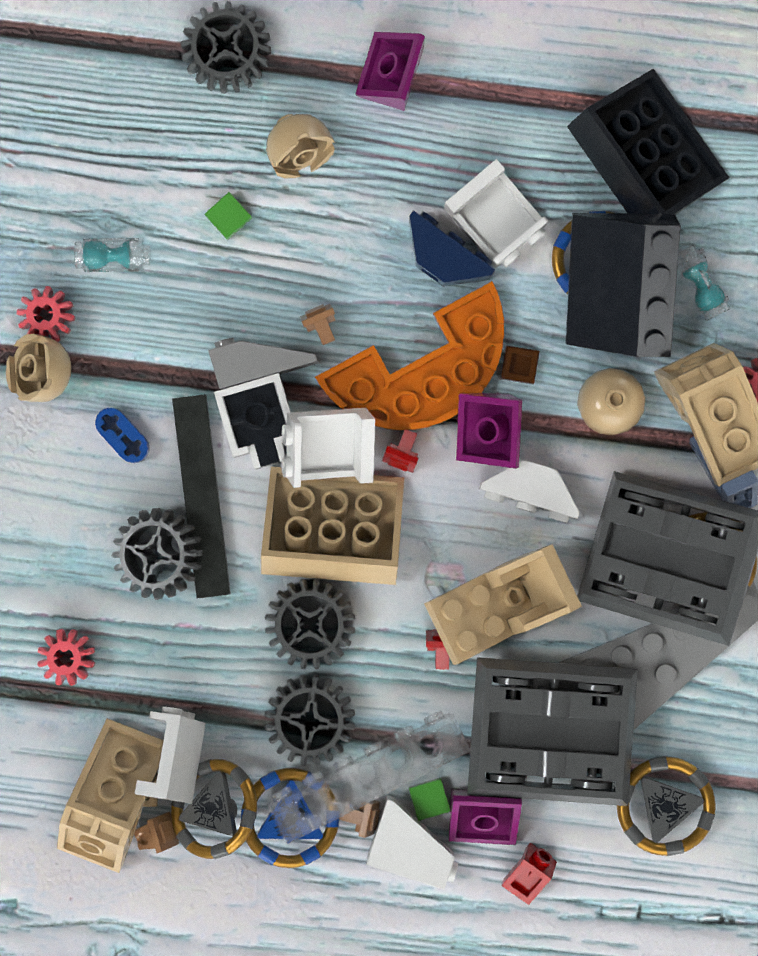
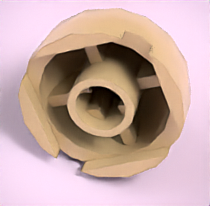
(297, 143)
(38, 369)
(611, 401)

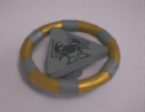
(668, 807)
(216, 810)

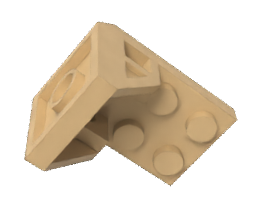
(719, 406)
(503, 603)
(103, 804)

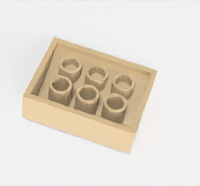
(333, 528)

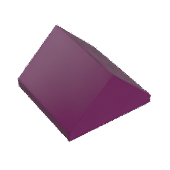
(391, 68)
(489, 429)
(483, 818)

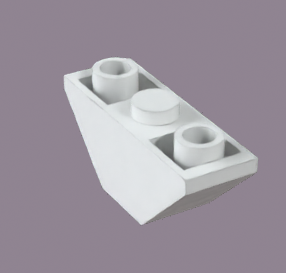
(533, 488)

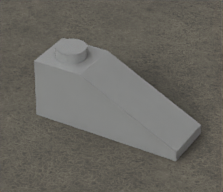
(246, 361)

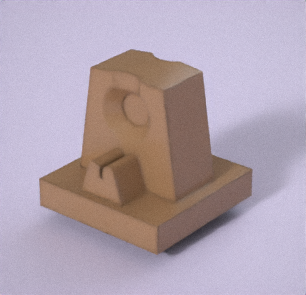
(319, 319)
(365, 818)
(157, 834)

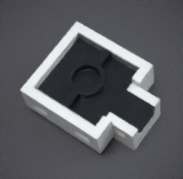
(255, 418)

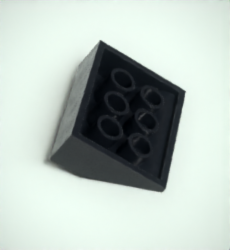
(647, 148)
(623, 282)

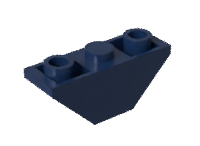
(443, 255)

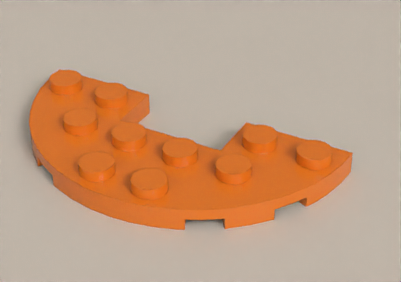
(429, 387)

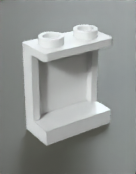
(496, 215)
(329, 445)
(178, 757)

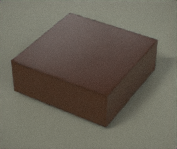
(520, 365)

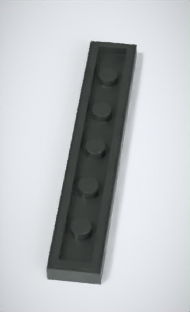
(201, 494)

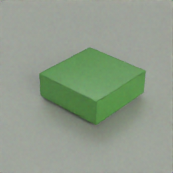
(228, 216)
(429, 799)

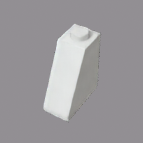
(409, 848)

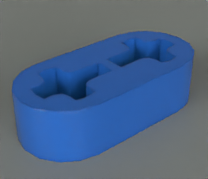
(116, 441)

